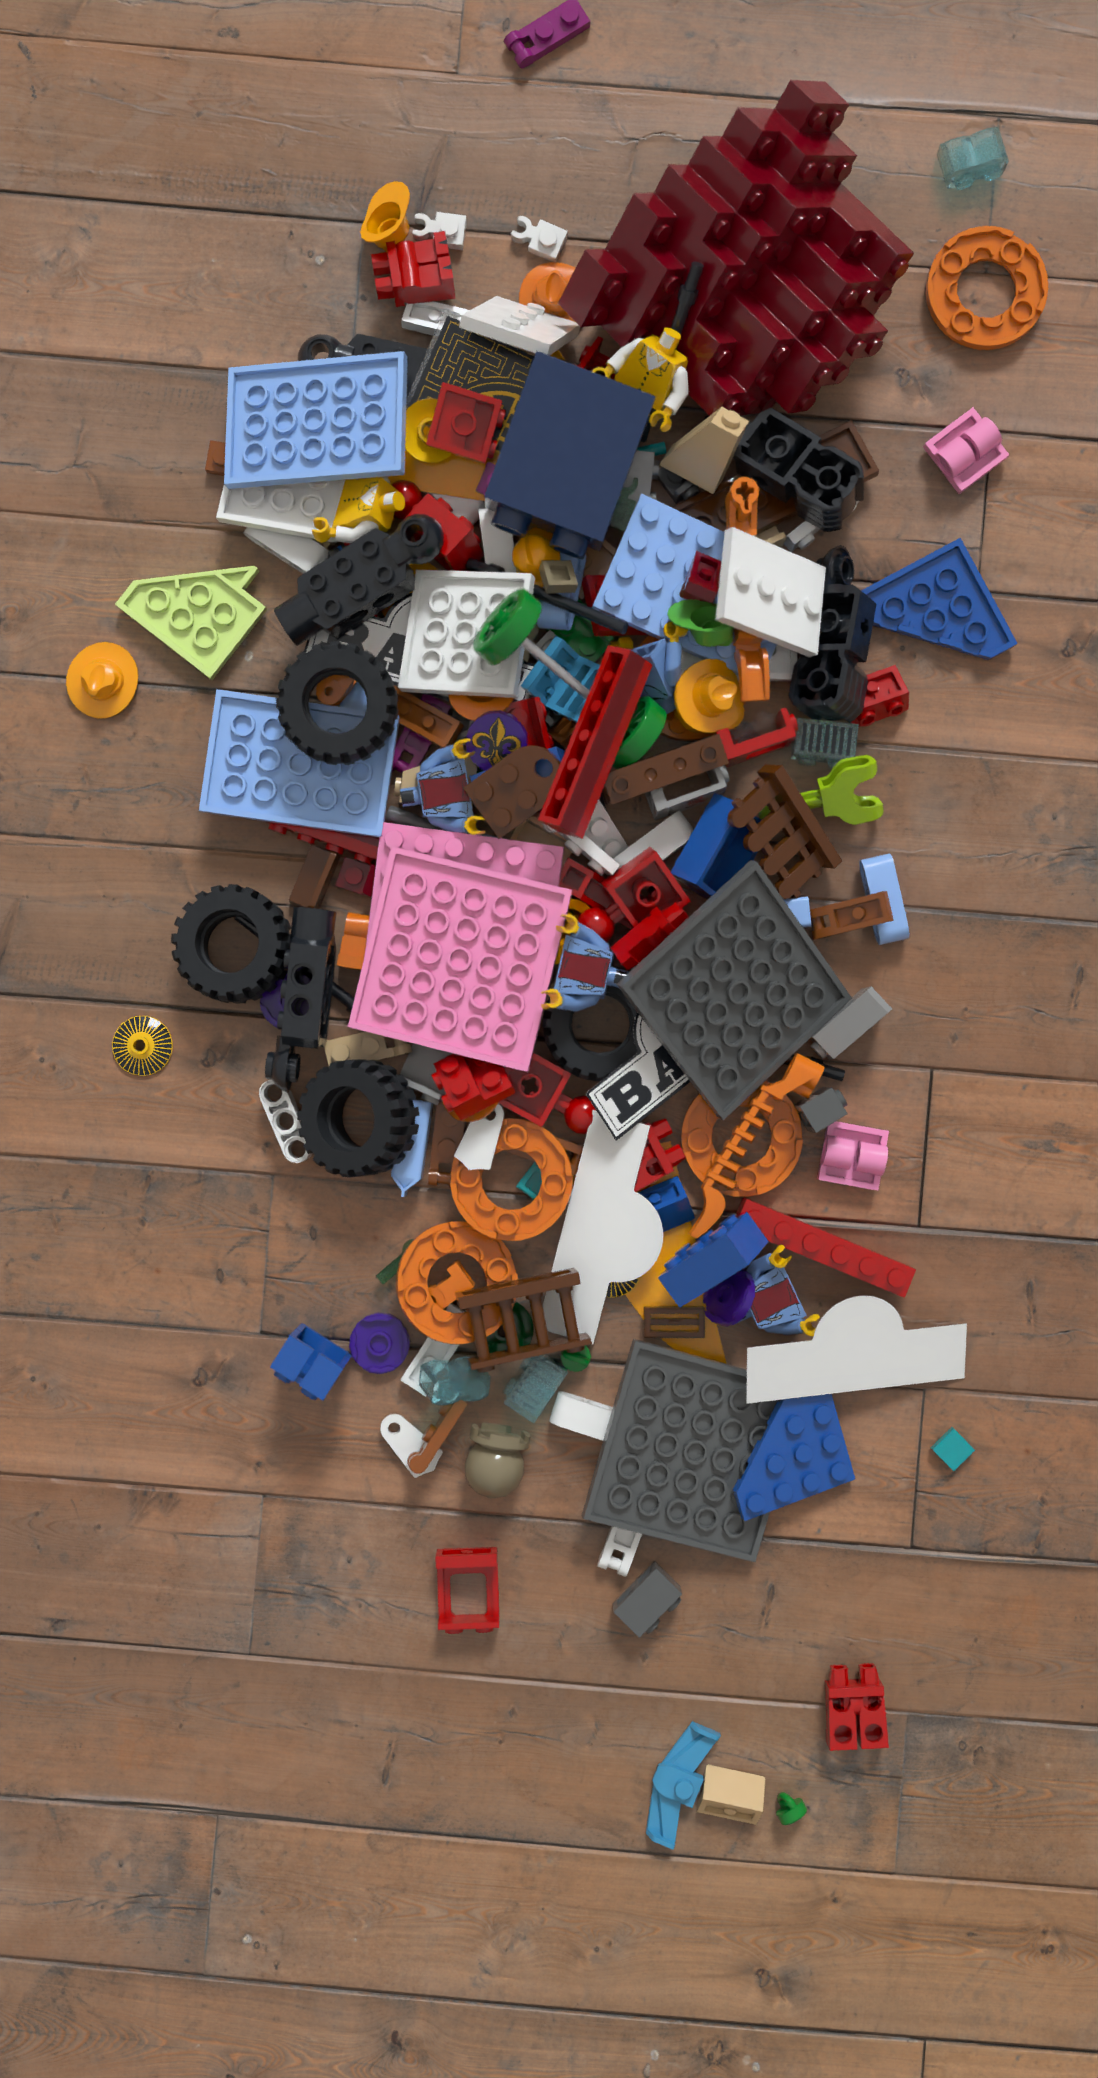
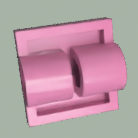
(967, 449)
(853, 1155)

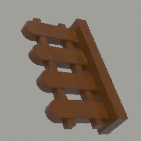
(797, 821)

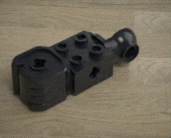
(794, 464)
(831, 682)

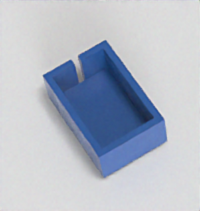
(713, 850)
(712, 1258)
(310, 1362)

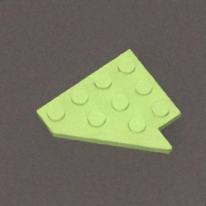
(197, 613)

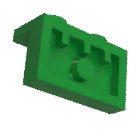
(582, 639)

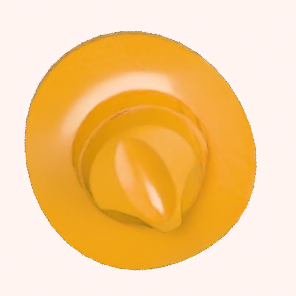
(102, 680)
(708, 696)

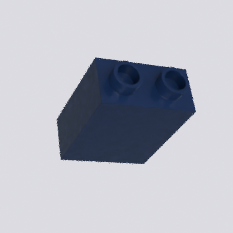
(567, 455)

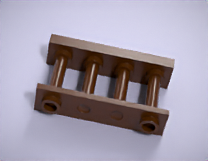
(664, 769)
(503, 1295)

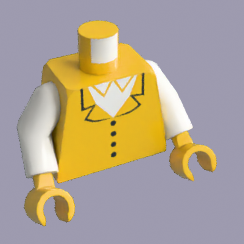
(653, 368)
(361, 508)

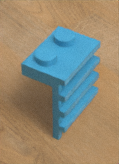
(551, 689)

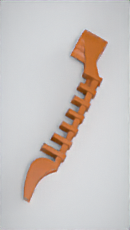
(749, 656)
(800, 1078)

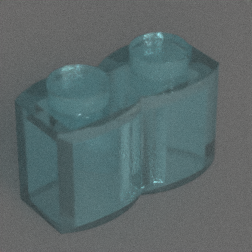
(973, 158)
(452, 1381)

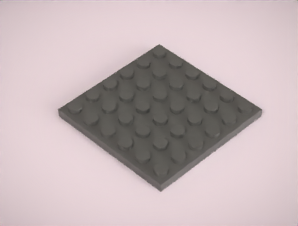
(735, 990)
(677, 1452)

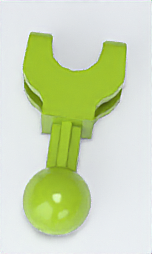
(837, 792)

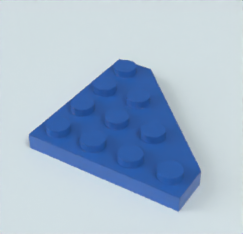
(943, 604)
(795, 1458)

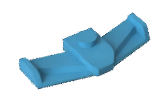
(677, 1782)

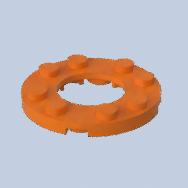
(1002, 248)
(756, 1177)
(542, 1211)
(414, 1271)

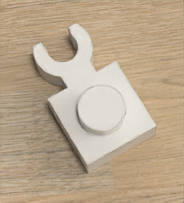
(452, 224)
(544, 240)

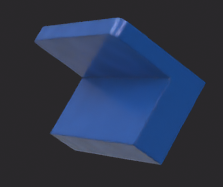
(670, 1203)

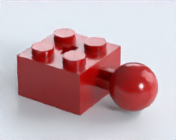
(459, 539)
(624, 889)
(538, 1105)

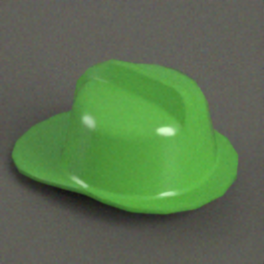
(701, 621)

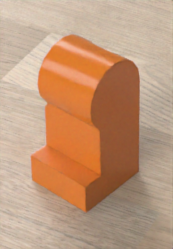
(334, 689)
(354, 941)
(458, 1280)

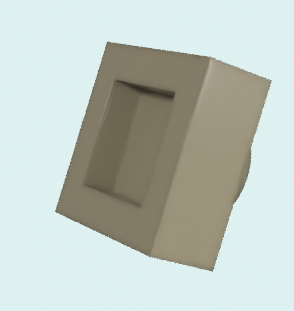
(558, 576)

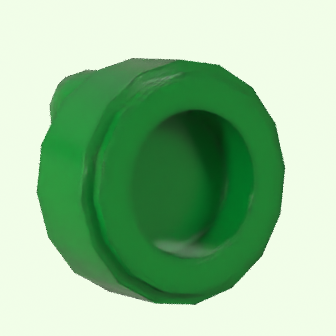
(576, 1361)
(791, 1809)

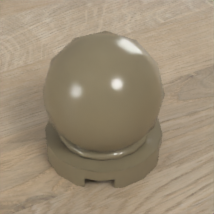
(495, 1463)

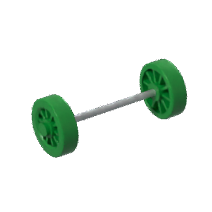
(509, 628)

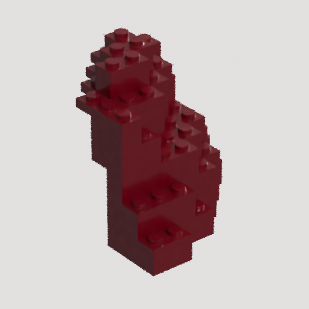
(783, 253)

